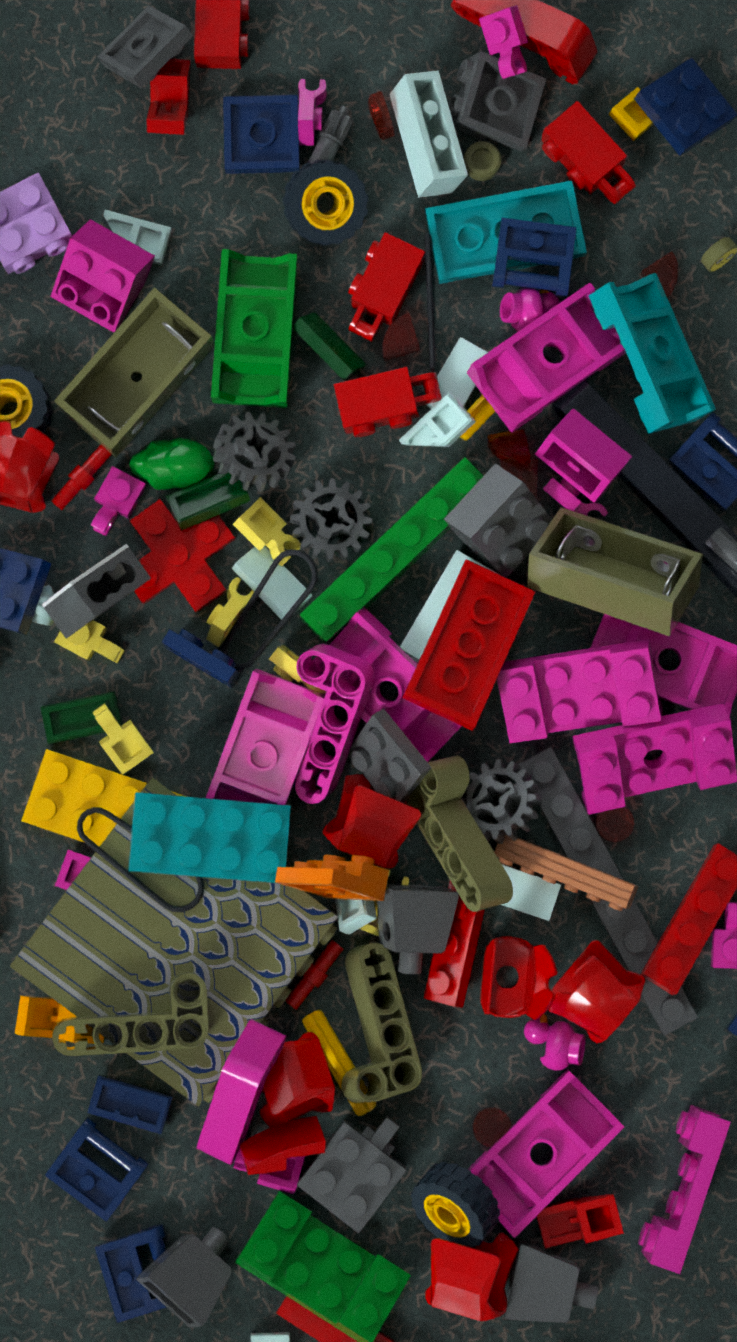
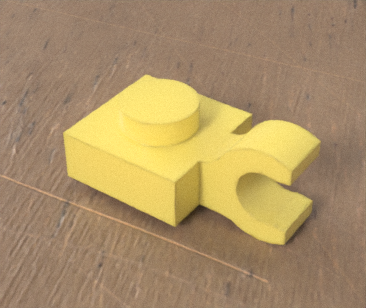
(224, 618)
(90, 640)
(123, 742)

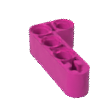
(328, 726)
(239, 1091)

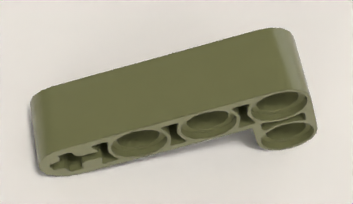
(457, 838)
(374, 1022)
(131, 1023)

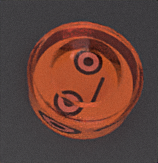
(614, 824)
(490, 1125)

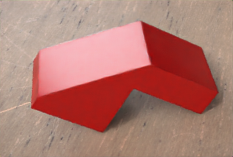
(170, 98)
(579, 1218)

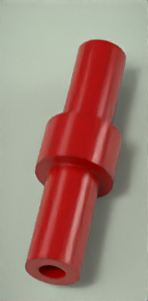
(81, 477)
(314, 975)

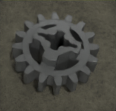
(252, 453)
(346, 526)
(506, 803)

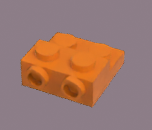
(337, 878)

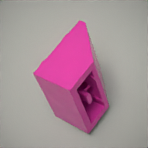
(101, 275)
(583, 455)

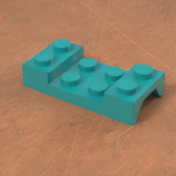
(656, 351)

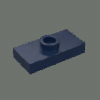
(130, 1104)

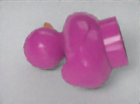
(526, 306)
(562, 1042)

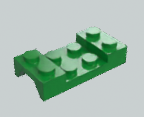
(254, 330)
(322, 1269)

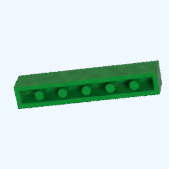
(389, 555)

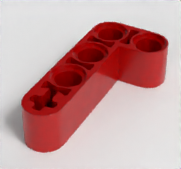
(549, 32)

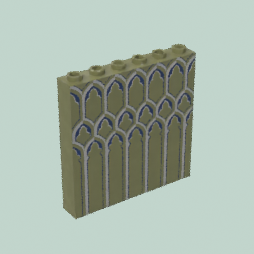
(118, 950)

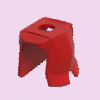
(25, 468)
(370, 823)
(531, 991)
(597, 992)
(298, 1082)
(471, 1279)

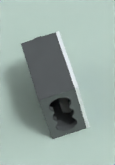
(96, 591)

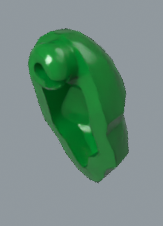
(172, 463)

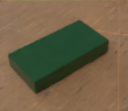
(329, 346)
(206, 500)
(75, 717)

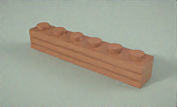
(568, 871)

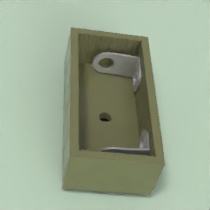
(153, 342)
(615, 572)

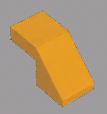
(40, 1015)

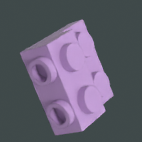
(29, 225)

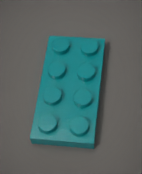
(468, 231)
(208, 837)

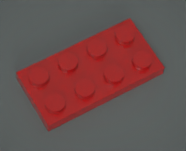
(468, 645)

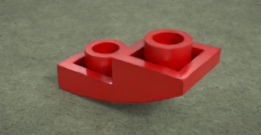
(272, 1147)

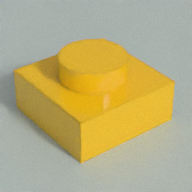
(631, 116)

